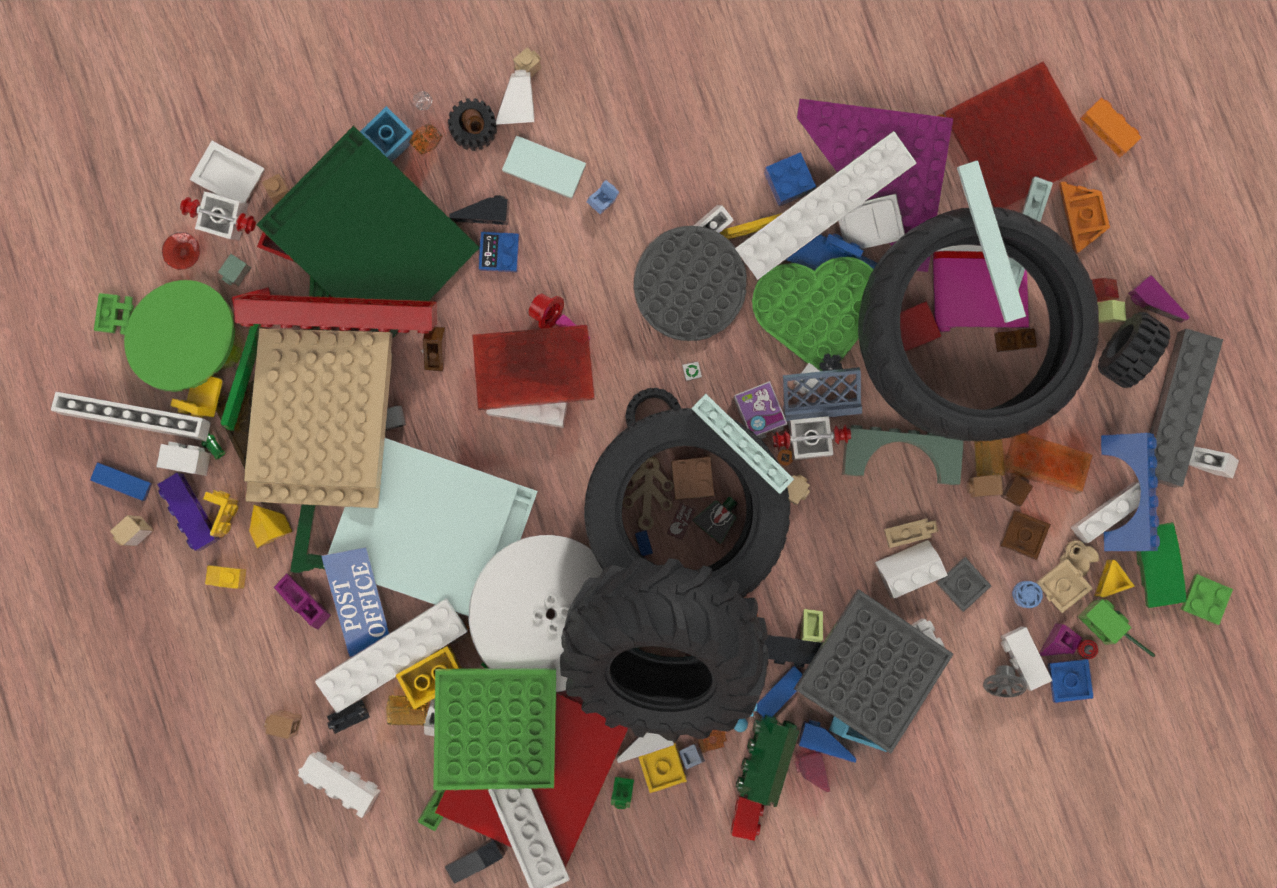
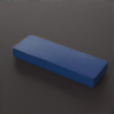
(121, 481)
(779, 693)

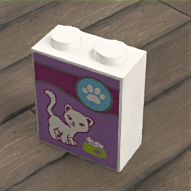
(760, 410)

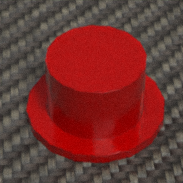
(546, 310)

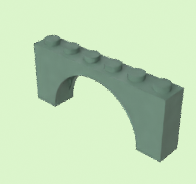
(944, 452)

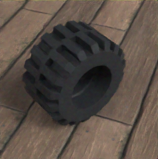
(467, 139)

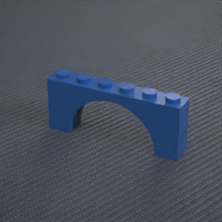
(1139, 454)

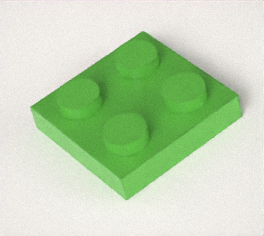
(1206, 599)

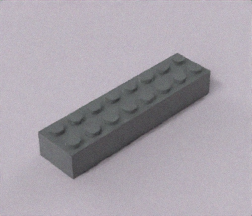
(1183, 403)

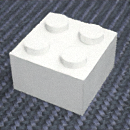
(183, 459)

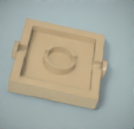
(1064, 585)

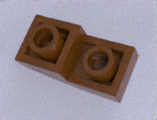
(1015, 340)

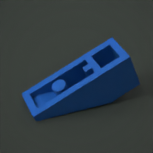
(819, 739)

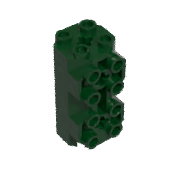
(768, 760)

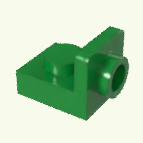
(622, 793)

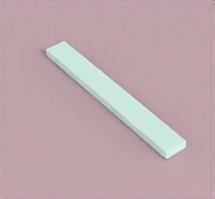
(991, 241)

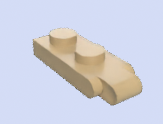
(910, 532)

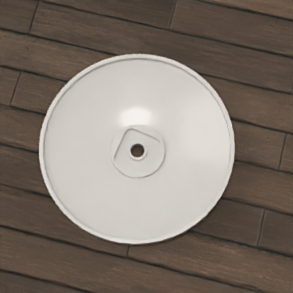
(513, 598)

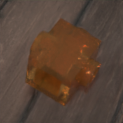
(425, 138)

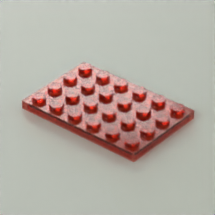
(533, 367)

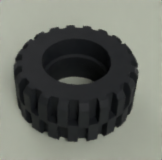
(1134, 350)

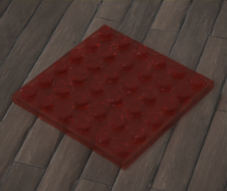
(1020, 134)

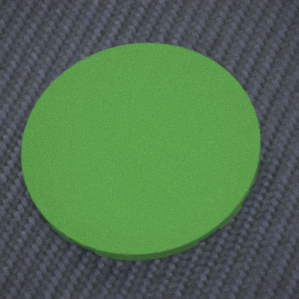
(179, 335)

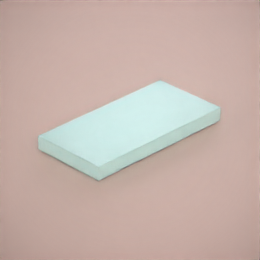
(544, 167)

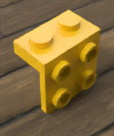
(201, 399)
(227, 510)

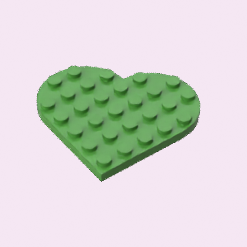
(812, 309)

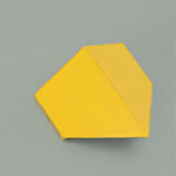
(267, 526)
(1112, 580)

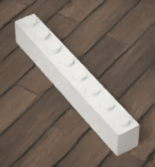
(130, 416)

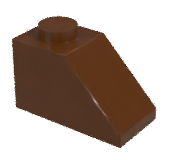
(434, 349)

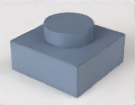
(692, 756)

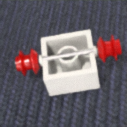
(219, 215)
(811, 438)

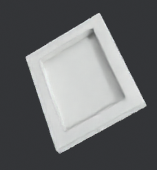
(227, 173)
(873, 222)

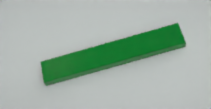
(241, 378)

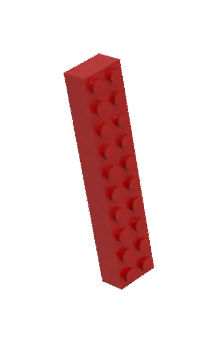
(335, 312)

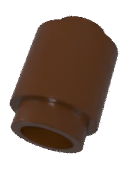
(473, 121)

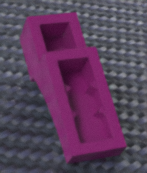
(302, 601)

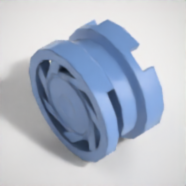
(1027, 594)

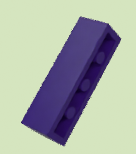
(188, 511)

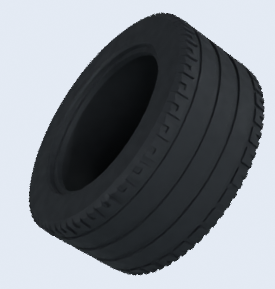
(766, 509)

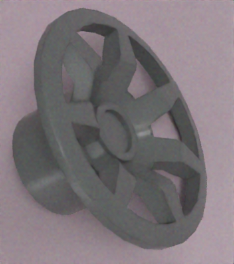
(1005, 679)

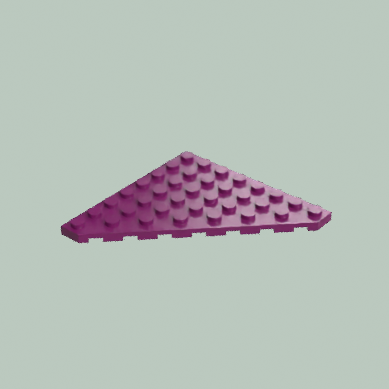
(850, 130)

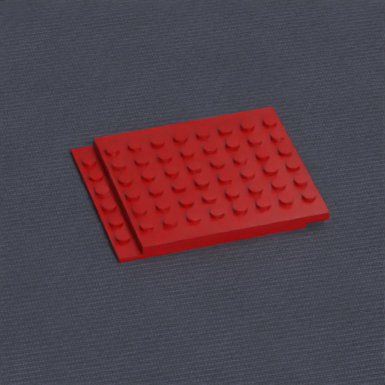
(581, 764)

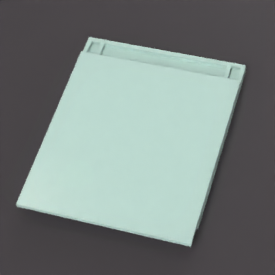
(434, 525)

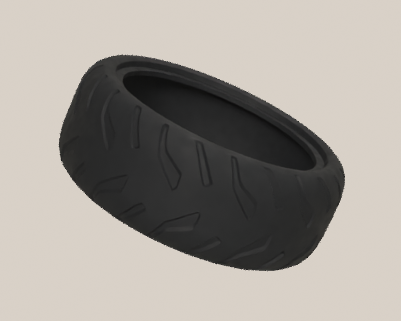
(1070, 308)

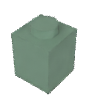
(234, 270)

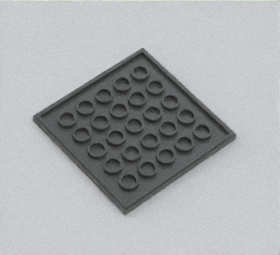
(873, 671)

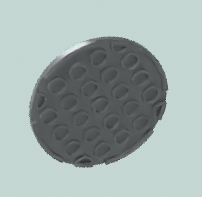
(689, 283)

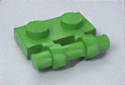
(107, 313)

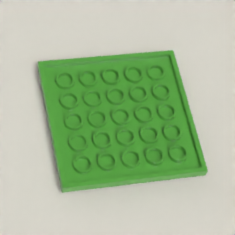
(494, 728)

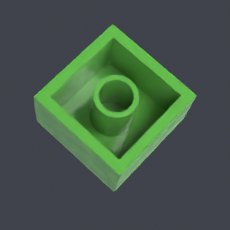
(1105, 621)

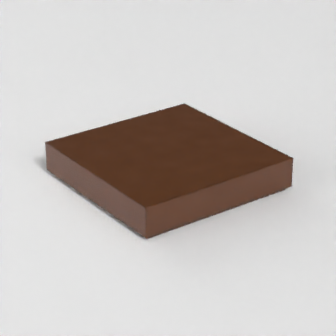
(1025, 535)

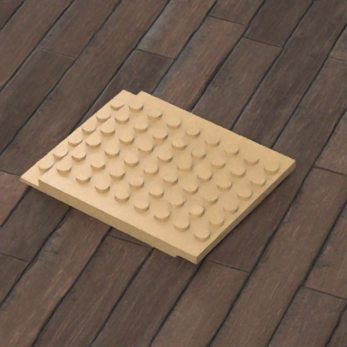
(318, 417)

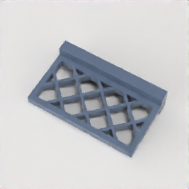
(826, 408)

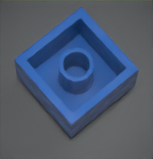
(789, 179)

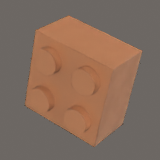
(692, 478)

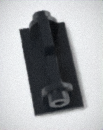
(348, 717)

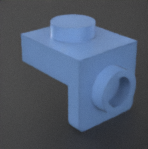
(603, 197)

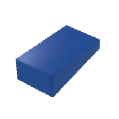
(644, 543)

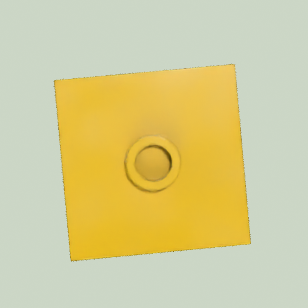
(662, 768)

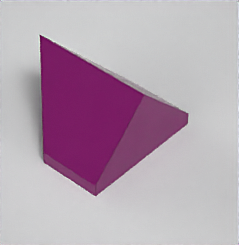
(1060, 641)

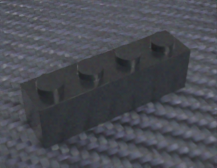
(793, 650)

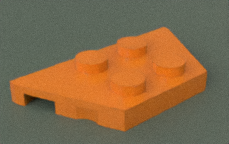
(1084, 214)

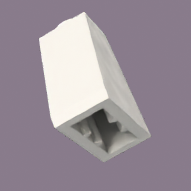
(518, 100)

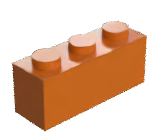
(1111, 127)

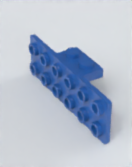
(823, 249)

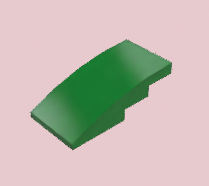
(1163, 570)

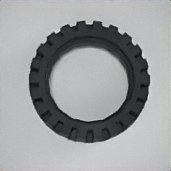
(647, 394)

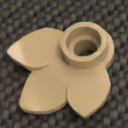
(1082, 558)

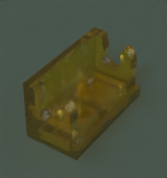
(989, 458)
(401, 712)

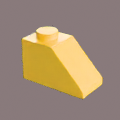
(225, 577)

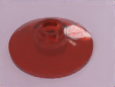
(174, 245)

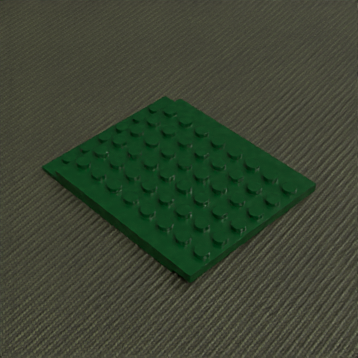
(367, 228)

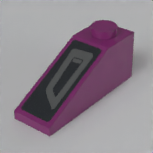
(1153, 297)

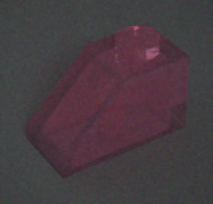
(813, 769)

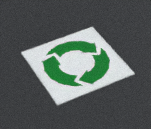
(692, 371)

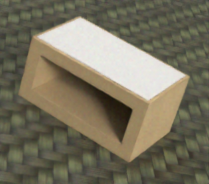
(131, 531)

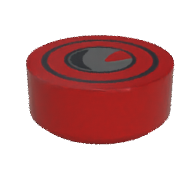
(1087, 649)

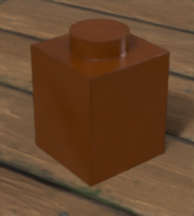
(1017, 490)

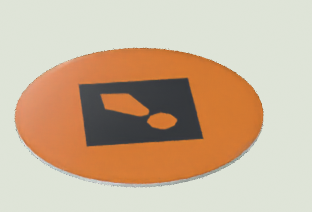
(785, 457)

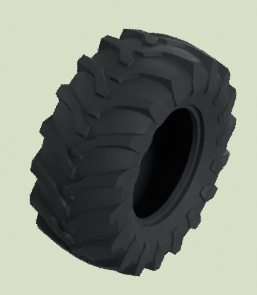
(668, 610)

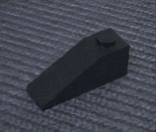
(486, 211)
(475, 860)

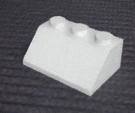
(910, 569)

